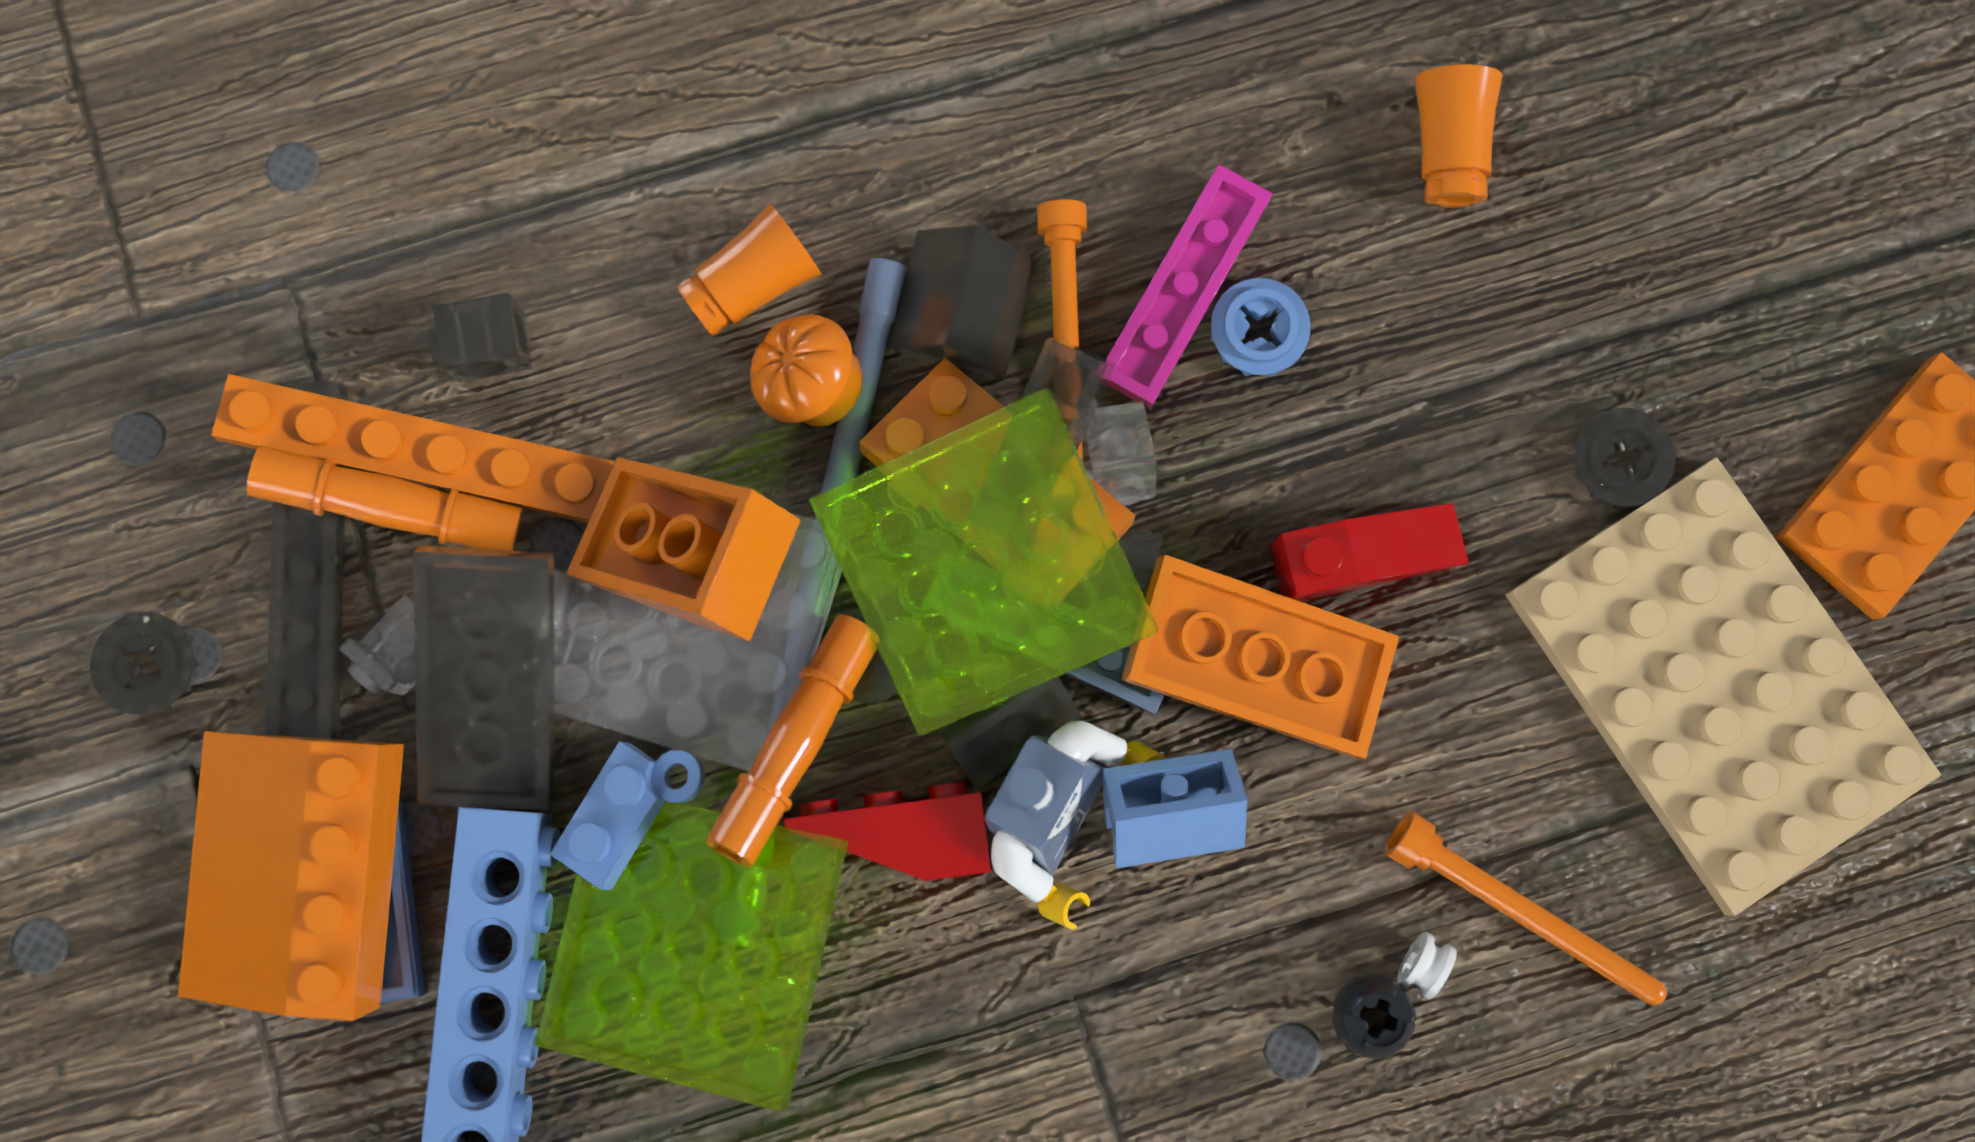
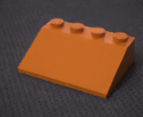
(291, 874)

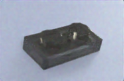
(994, 736)

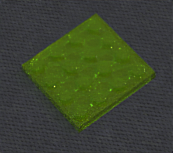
(984, 563)
(697, 960)

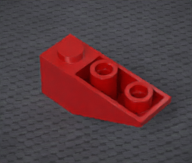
(917, 838)

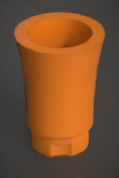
(1457, 131)
(748, 272)

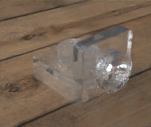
(1122, 452)
(386, 652)

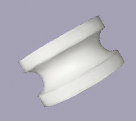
(1426, 965)

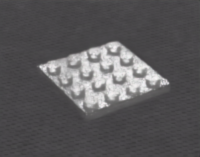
(689, 683)

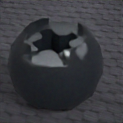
(1381, 1040)

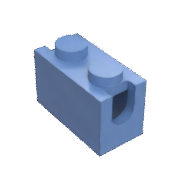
(1175, 808)

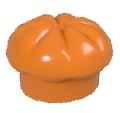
(806, 372)

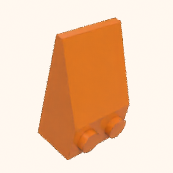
(685, 546)

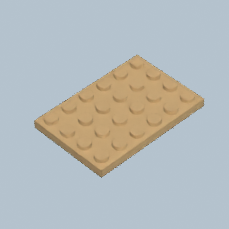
(1722, 687)

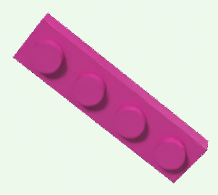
(1185, 285)

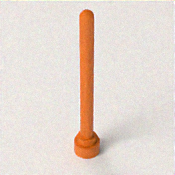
(1062, 226)
(1418, 845)

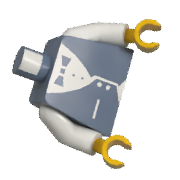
(1045, 806)

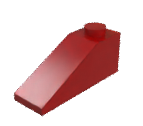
(1367, 551)

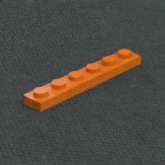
(411, 448)

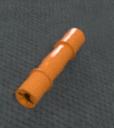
(382, 500)
(793, 742)

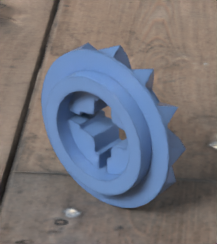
(1260, 299)

